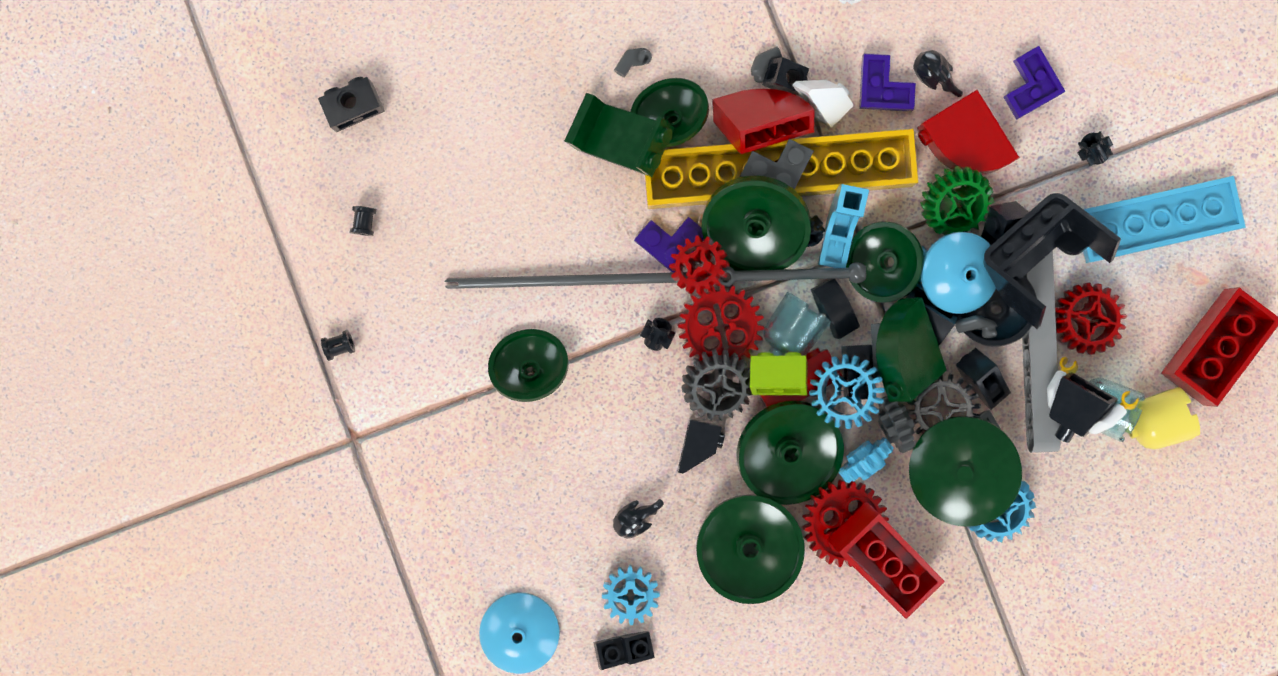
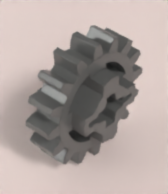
(896, 425)

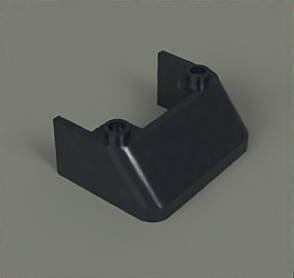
(1048, 225)

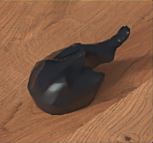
(933, 69)
(631, 521)

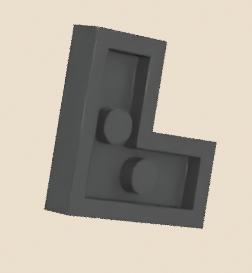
(787, 169)

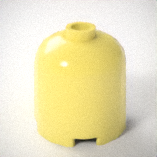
(1165, 420)

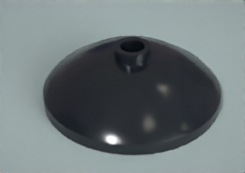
(1010, 324)

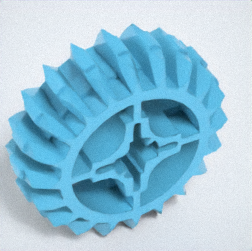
(828, 406)
(1011, 520)

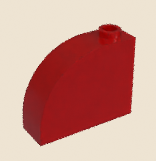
(762, 117)
(968, 136)

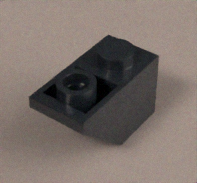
(1001, 219)

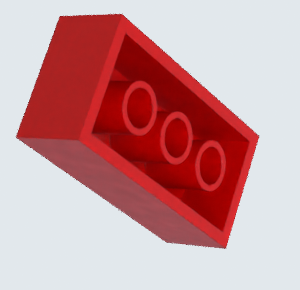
(1221, 346)
(886, 560)

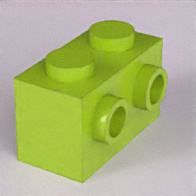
(778, 374)

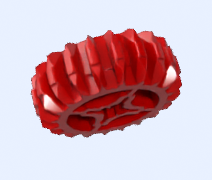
(1093, 309)

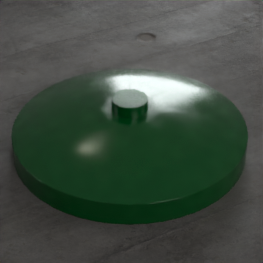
(758, 223)
(789, 452)
(965, 471)
(750, 549)

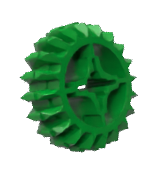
(973, 199)

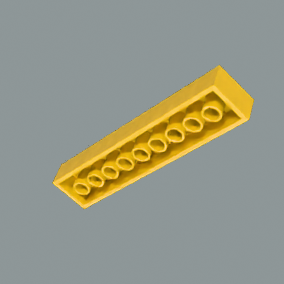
(856, 160)

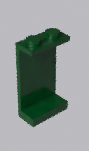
(619, 136)

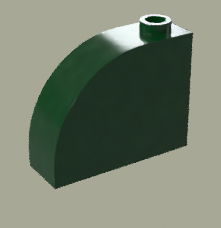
(907, 351)

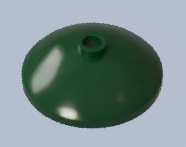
(677, 102)
(873, 248)
(525, 353)

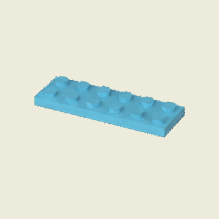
(1170, 216)

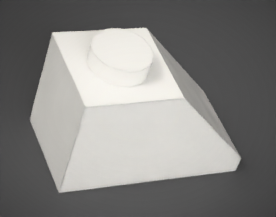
(827, 99)

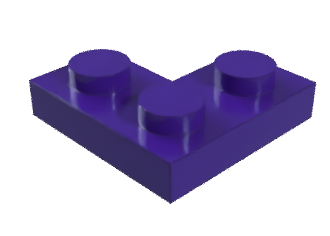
(1040, 86)
(878, 92)
(662, 245)

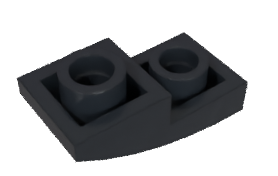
(836, 307)
(624, 649)

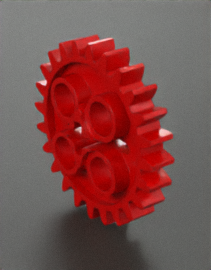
(744, 320)
(838, 500)

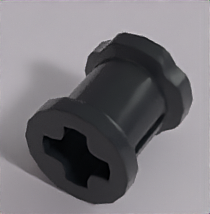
(362, 220)
(344, 339)

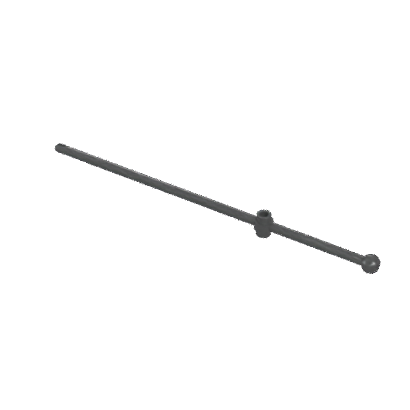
(855, 273)

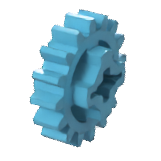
(866, 460)
(619, 595)

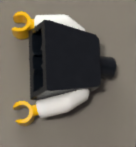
(1081, 405)

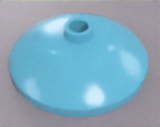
(946, 270)
(523, 615)

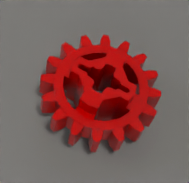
(696, 275)

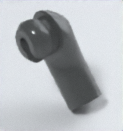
(632, 58)
(761, 62)
(977, 322)

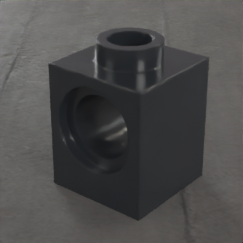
(776, 74)

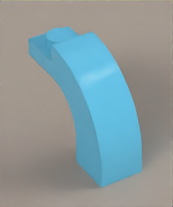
(842, 219)

